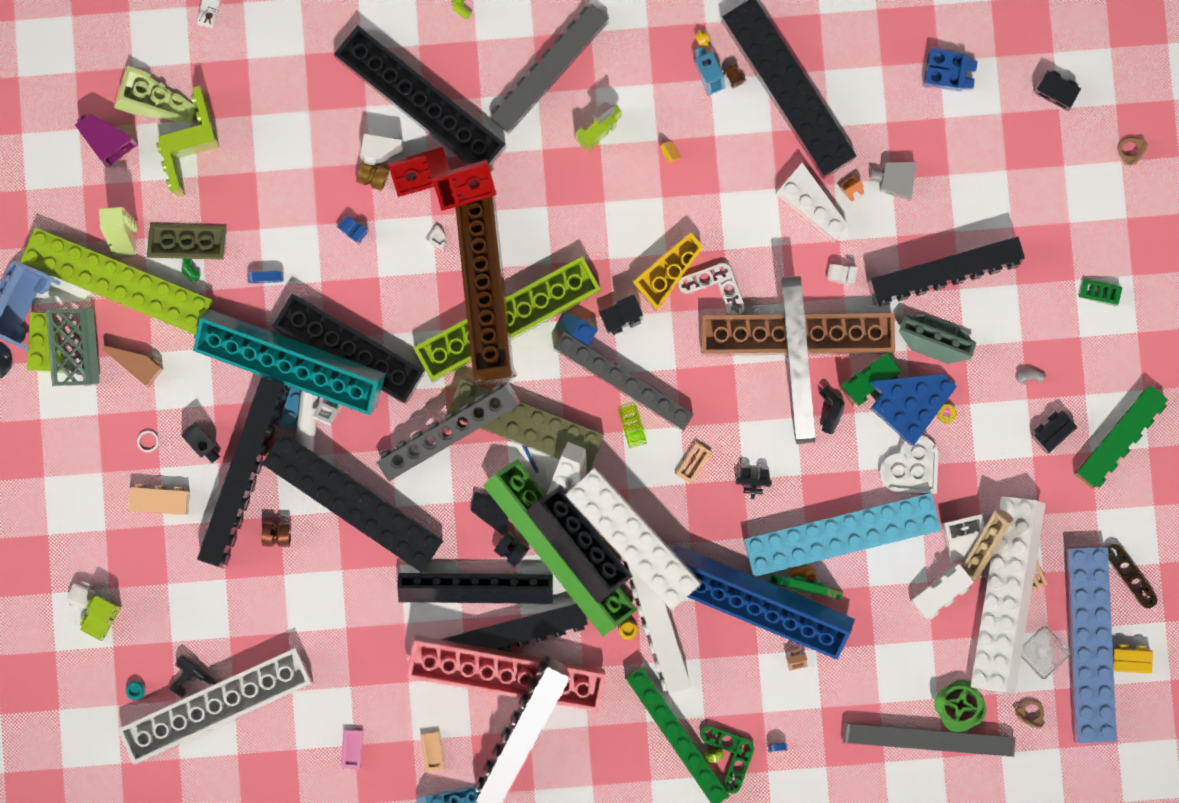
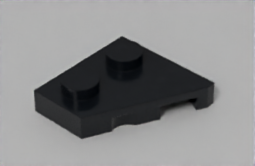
(490, 512)

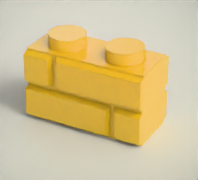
(1132, 660)

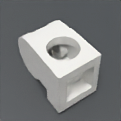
(842, 274)

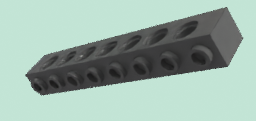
(393, 469)

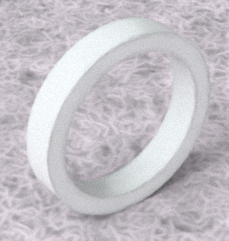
(157, 441)

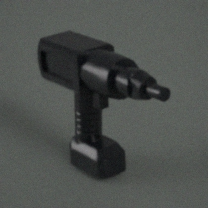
(189, 669)

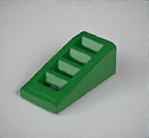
(1118, 289)

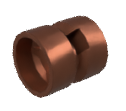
(282, 537)

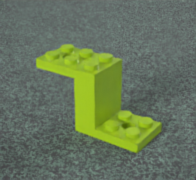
(187, 142)

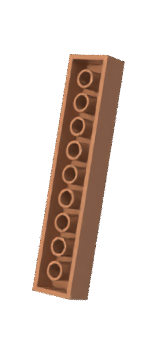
(824, 332)

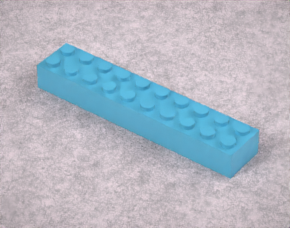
(842, 535)

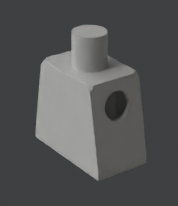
(896, 179)

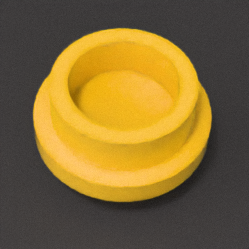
(703, 38)
(628, 630)

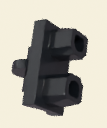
(763, 480)

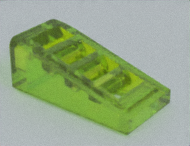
(636, 441)

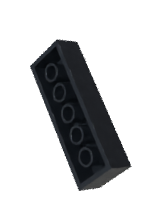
(579, 544)

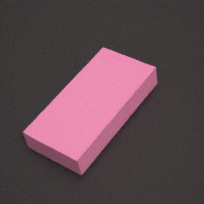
(352, 749)

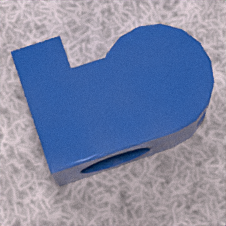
(352, 229)

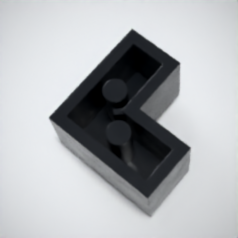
(622, 314)

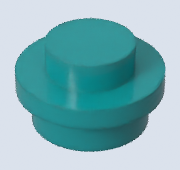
(135, 690)

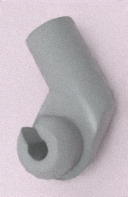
(1028, 374)

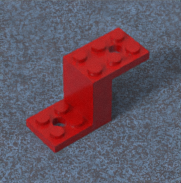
(450, 185)

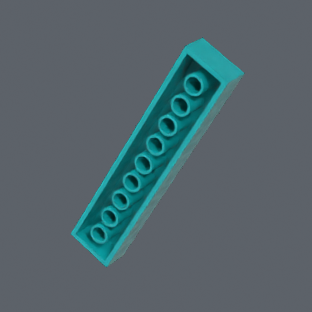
(289, 362)

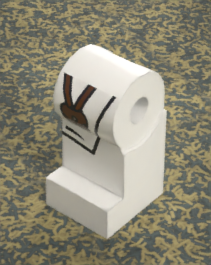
(208, 13)

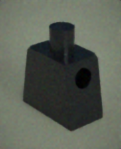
(196, 434)

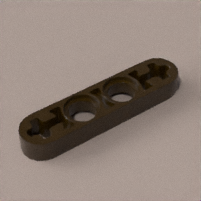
(1133, 574)

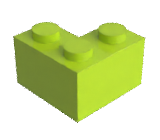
(100, 617)

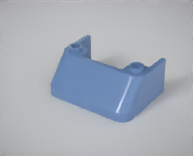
(17, 294)

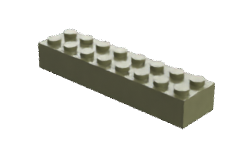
(531, 426)

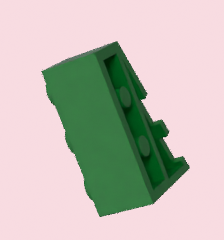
(858, 386)

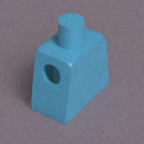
(709, 71)

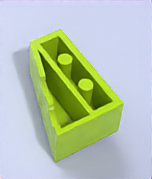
(38, 351)

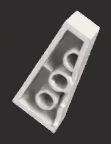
(810, 201)

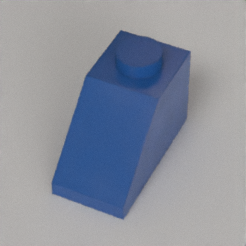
(577, 328)

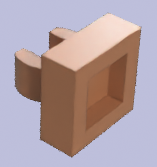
(796, 660)

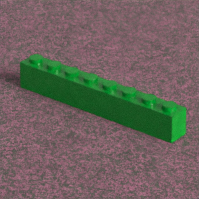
(677, 737)

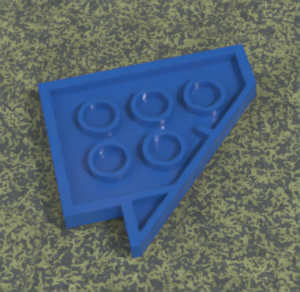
(911, 403)

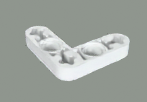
(721, 281)

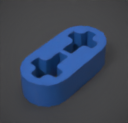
(265, 277)

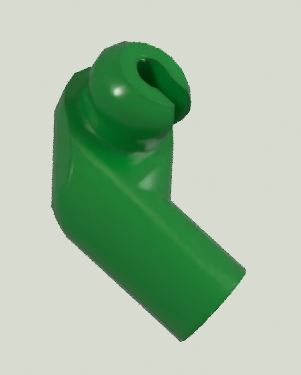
(189, 271)

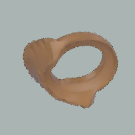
(1131, 160)
(1036, 723)

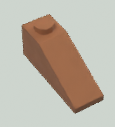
(138, 365)

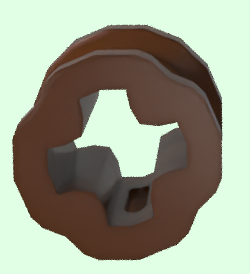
(734, 76)

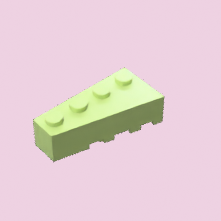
(119, 231)

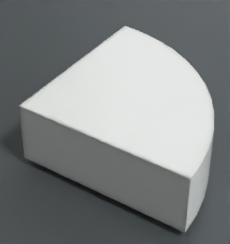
(437, 238)

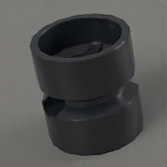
(518, 552)

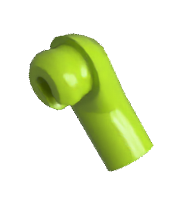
(458, 7)

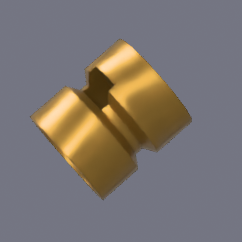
(373, 175)

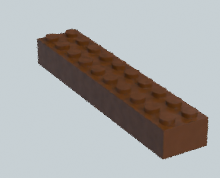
(484, 290)

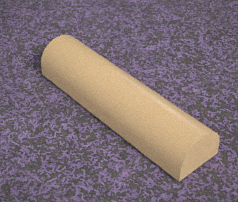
(987, 543)

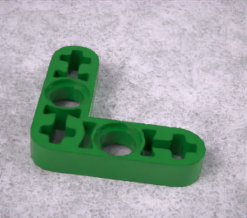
(734, 748)

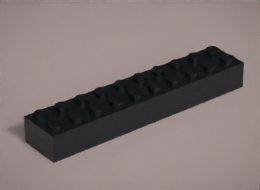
(788, 88)
(418, 99)
(242, 473)
(352, 502)

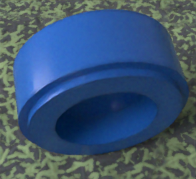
(778, 747)

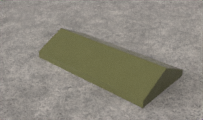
(187, 241)

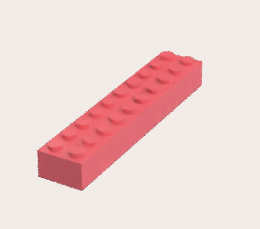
(498, 671)

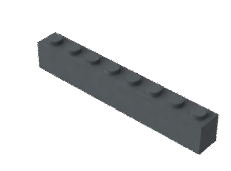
(549, 69)
(623, 381)

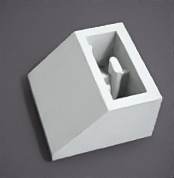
(962, 536)

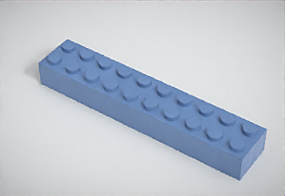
(1091, 645)

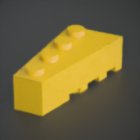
(664, 274)

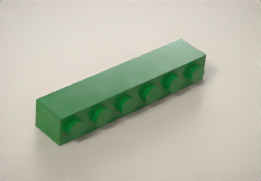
(1121, 436)

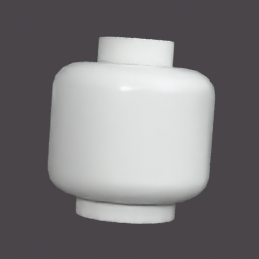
(80, 595)

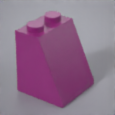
(104, 139)

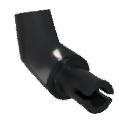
(835, 411)

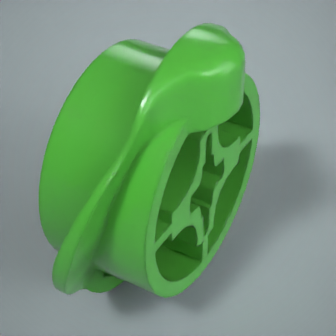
(955, 724)

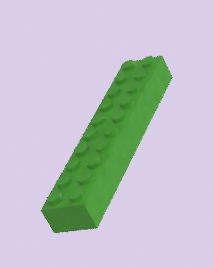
(515, 493)

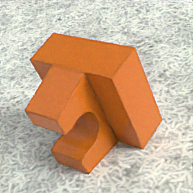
(850, 186)

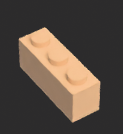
(159, 500)

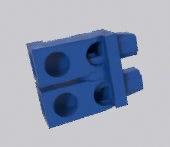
(949, 70)

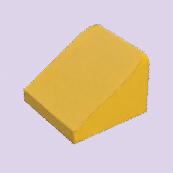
(670, 152)

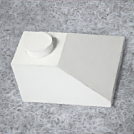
(379, 149)

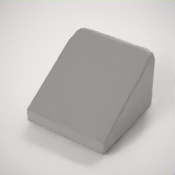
(603, 112)

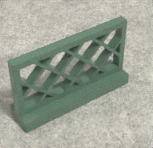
(87, 347)

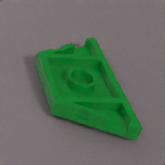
(800, 584)

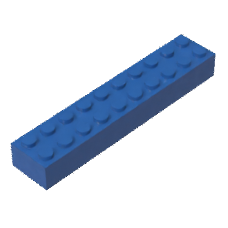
(767, 605)

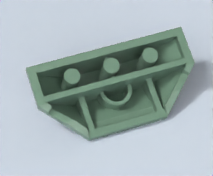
(936, 338)

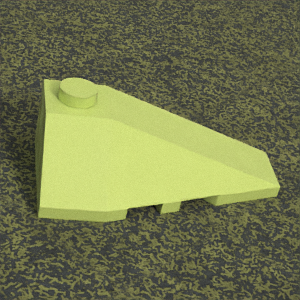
(147, 97)

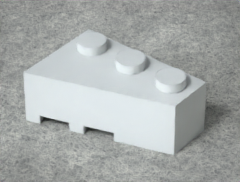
(570, 468)
(942, 592)

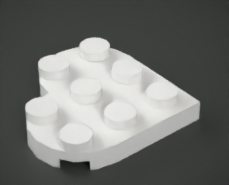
(912, 469)

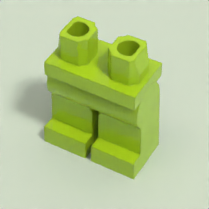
(596, 132)

